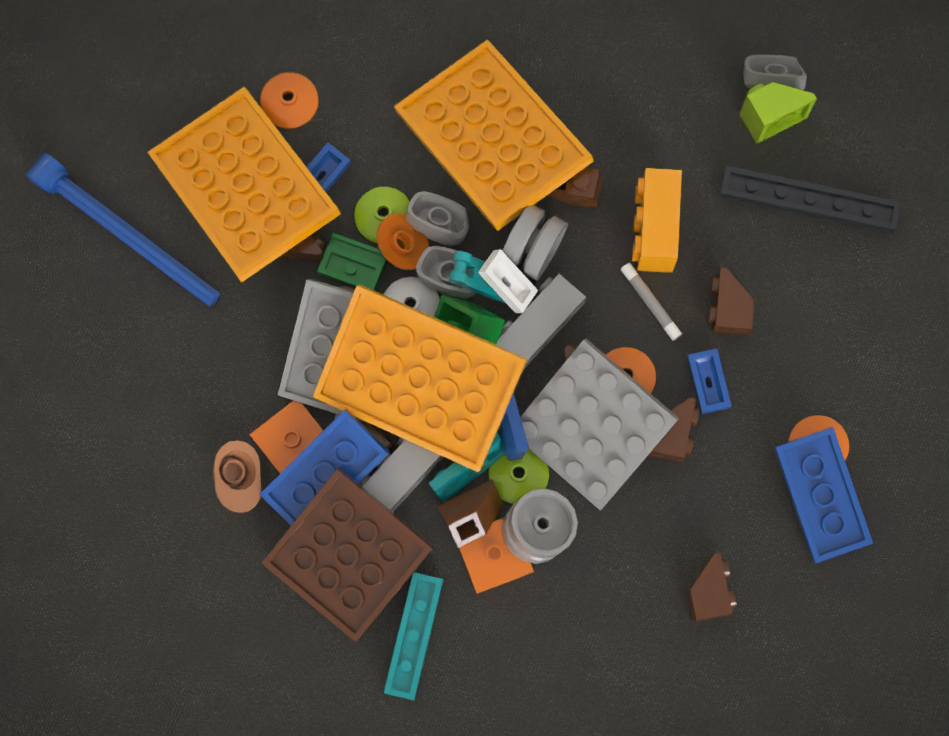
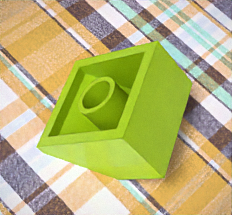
(774, 109)

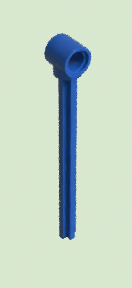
(53, 178)

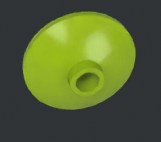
(371, 202)
(513, 488)

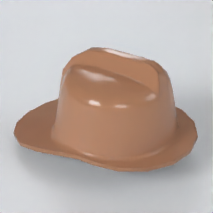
(237, 476)

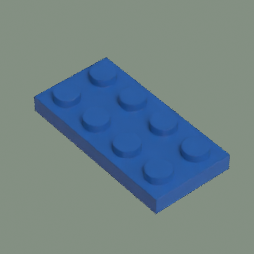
(341, 445)
(823, 495)

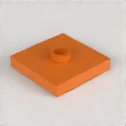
(286, 434)
(491, 561)

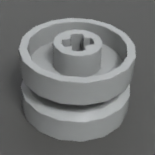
(538, 243)
(556, 521)

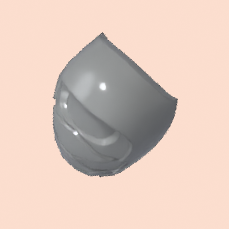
(773, 68)
(438, 218)
(435, 269)

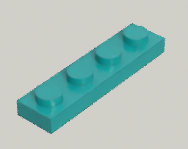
(413, 636)

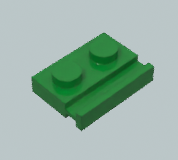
(352, 262)

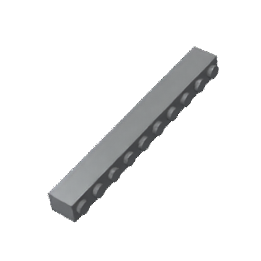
(527, 337)

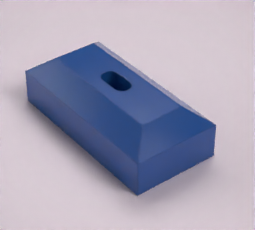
(331, 163)
(708, 365)
(512, 433)

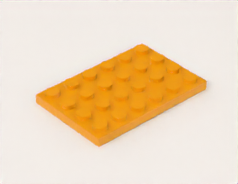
(493, 134)
(243, 184)
(419, 378)

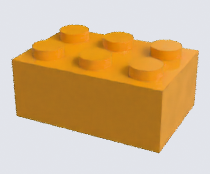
(657, 220)

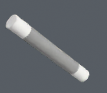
(651, 301)

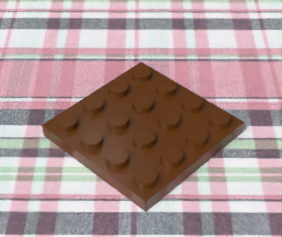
(347, 554)

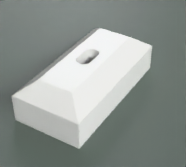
(517, 288)

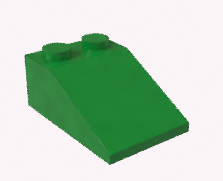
(469, 317)

